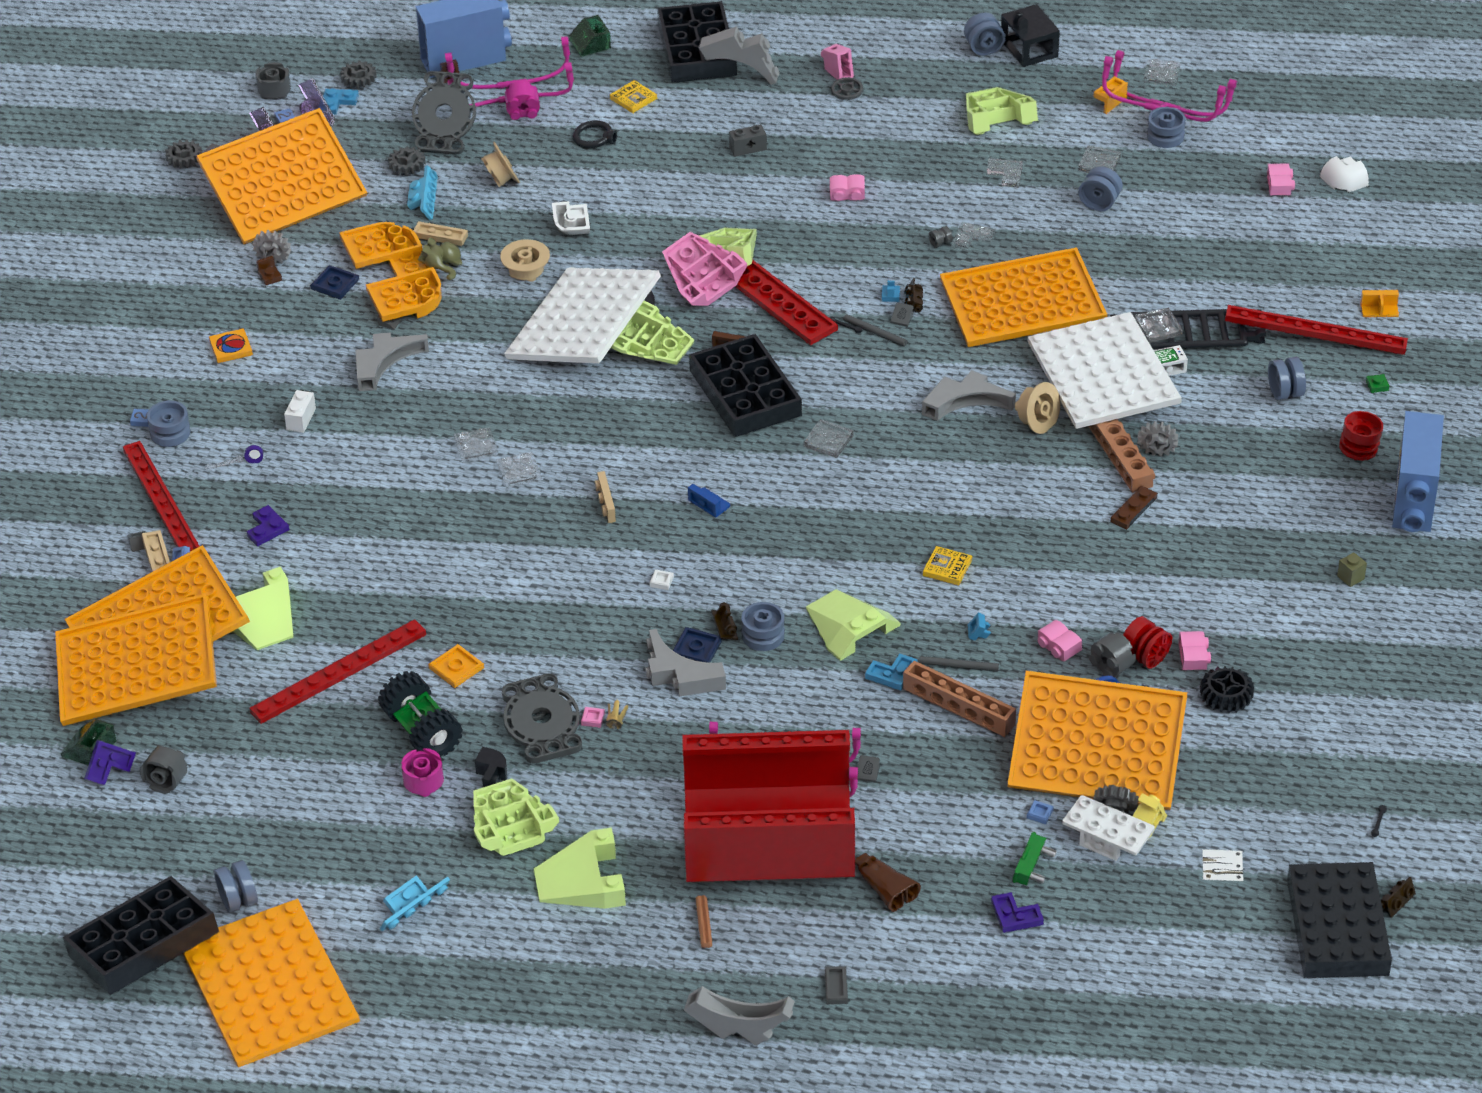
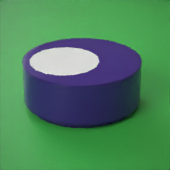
(253, 454)

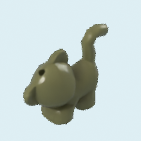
(435, 255)

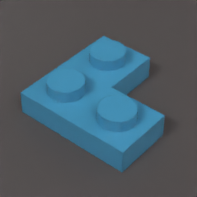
(337, 96)
(889, 675)

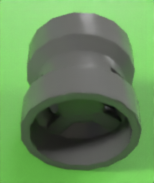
(941, 236)

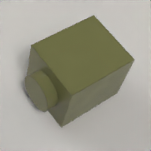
(1352, 569)

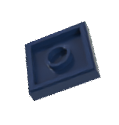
(334, 282)
(697, 645)

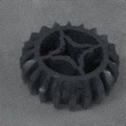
(1226, 689)

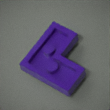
(270, 526)
(104, 757)
(1015, 918)

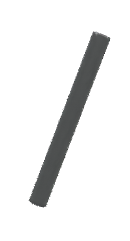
(871, 328)
(959, 663)

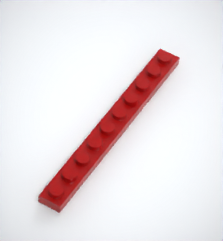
(1316, 329)
(159, 495)
(337, 671)

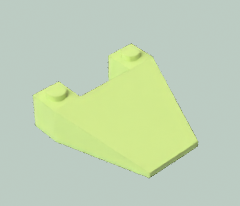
(998, 106)
(735, 239)
(268, 611)
(575, 877)

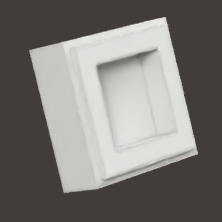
(661, 579)

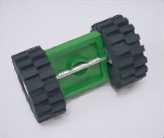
(410, 703)

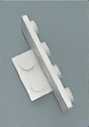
(1107, 829)

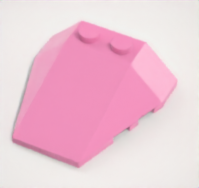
(703, 269)

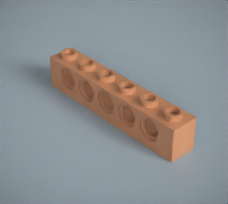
(1124, 454)
(959, 698)

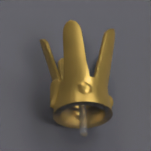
(614, 720)

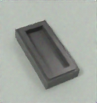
(836, 985)

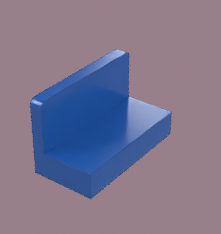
(707, 500)

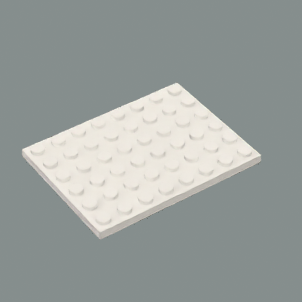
(583, 315)
(1104, 370)

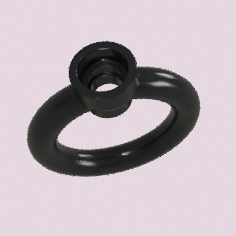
(608, 136)

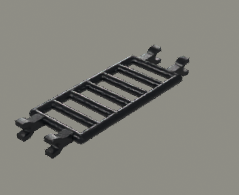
(1245, 337)

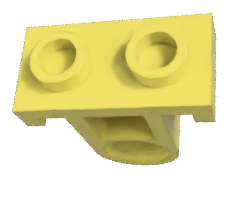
(1150, 810)

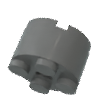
(273, 81)
(1112, 654)
(164, 769)

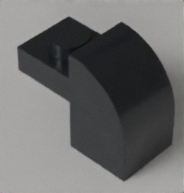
(491, 765)

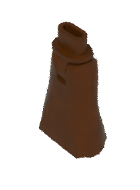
(889, 884)

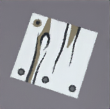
(1222, 865)

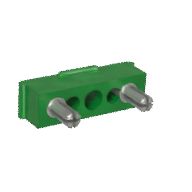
(1029, 859)

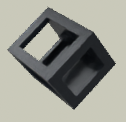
(1030, 26)

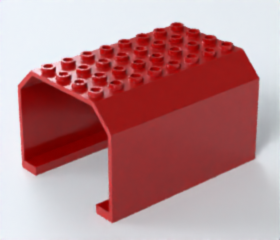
(768, 806)

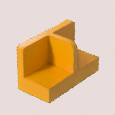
(1115, 86)
(1379, 303)

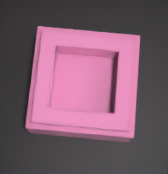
(592, 717)

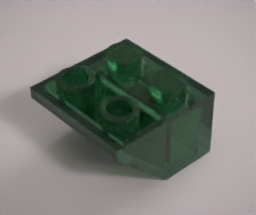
(590, 36)
(84, 741)

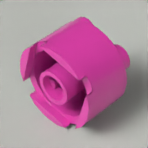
(522, 100)
(422, 771)

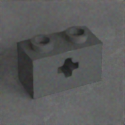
(747, 140)

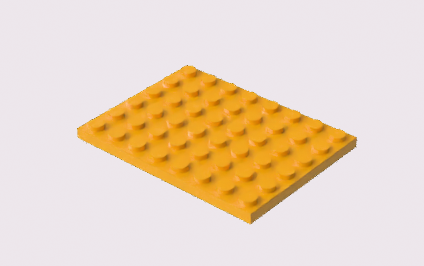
(281, 175)
(1022, 297)
(177, 580)
(135, 659)
(1096, 735)
(270, 983)

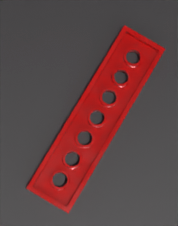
(785, 299)

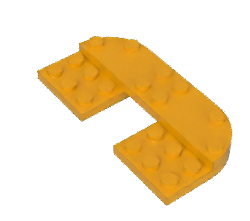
(416, 285)

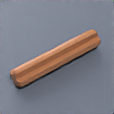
(704, 921)

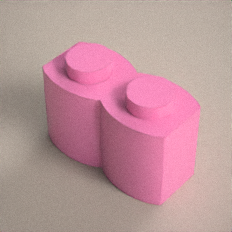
(1280, 179)
(847, 187)
(1059, 640)
(1193, 650)

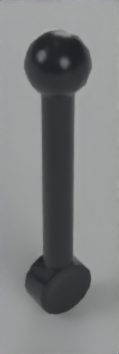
(858, 329)
(1382, 809)

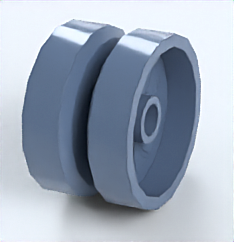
(984, 34)
(1166, 127)
(1100, 188)
(1286, 378)
(168, 423)
(763, 626)
(235, 886)

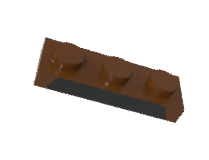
(1133, 507)

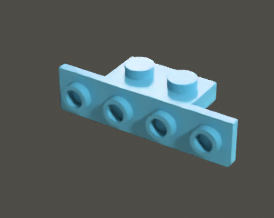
(423, 193)
(408, 897)

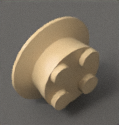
(499, 167)
(525, 259)
(1039, 407)

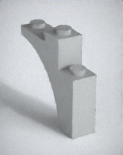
(733, 46)
(387, 350)
(972, 391)
(686, 674)
(729, 1016)

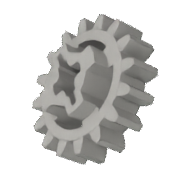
(273, 245)
(1157, 438)

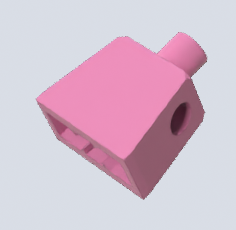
(838, 61)

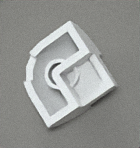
(1345, 174)
(571, 218)

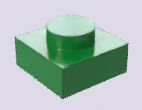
(1377, 383)

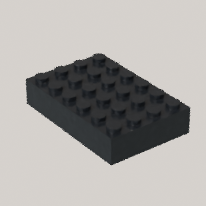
(681, 36)
(745, 385)
(1339, 920)
(140, 935)

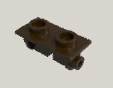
(914, 296)
(725, 622)
(1398, 896)

